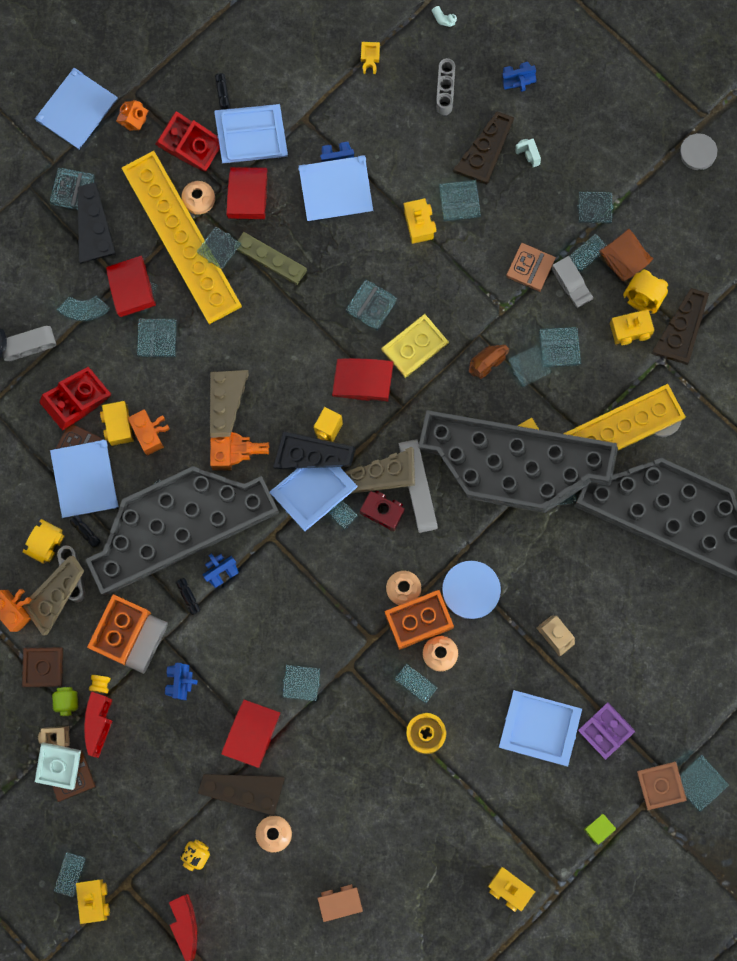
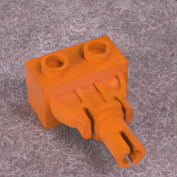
(233, 450)

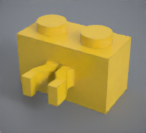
(418, 220)
(632, 327)
(511, 889)
(92, 901)

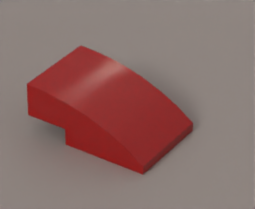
(189, 141)
(247, 193)
(130, 286)
(363, 379)
(74, 398)
(96, 723)
(251, 733)
(185, 928)

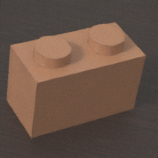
(339, 903)

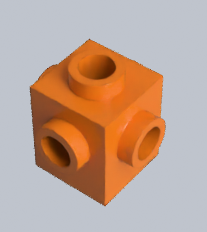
(132, 115)

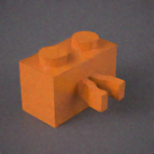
(146, 431)
(12, 612)

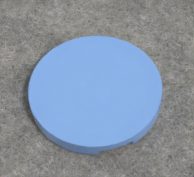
(471, 590)

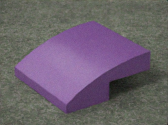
(606, 730)

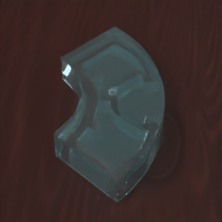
(83, 310)

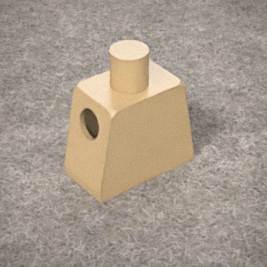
(556, 634)

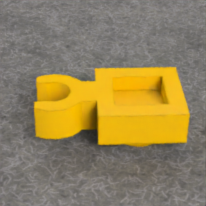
(369, 54)

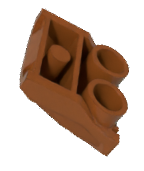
(626, 255)
(485, 359)

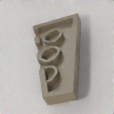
(225, 398)
(386, 473)
(53, 594)

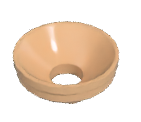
(202, 204)
(396, 595)
(433, 661)
(283, 839)

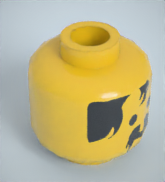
(195, 855)

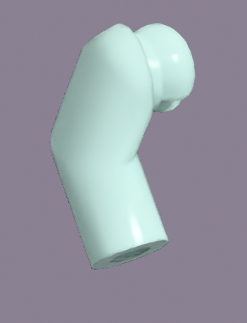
(444, 19)

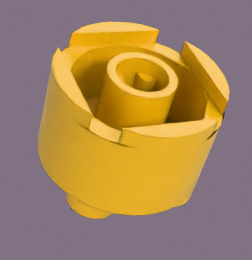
(646, 292)
(43, 541)
(421, 723)

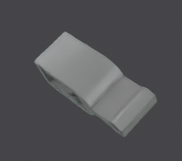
(571, 281)

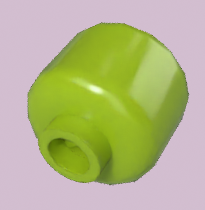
(65, 701)

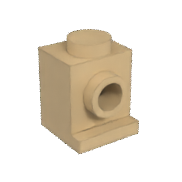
(63, 739)

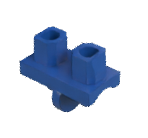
(519, 77)
(329, 155)
(213, 574)
(182, 681)

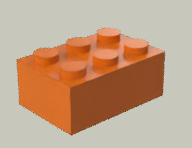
(419, 619)
(118, 629)

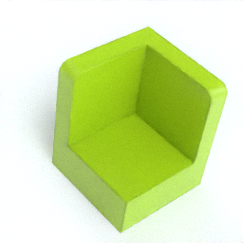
(599, 829)

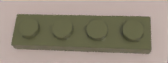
(271, 258)

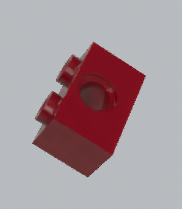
(391, 518)

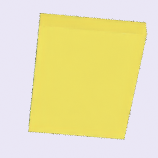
(414, 345)

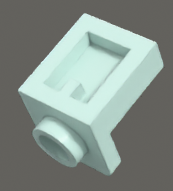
(532, 154)

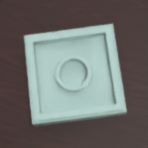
(57, 766)

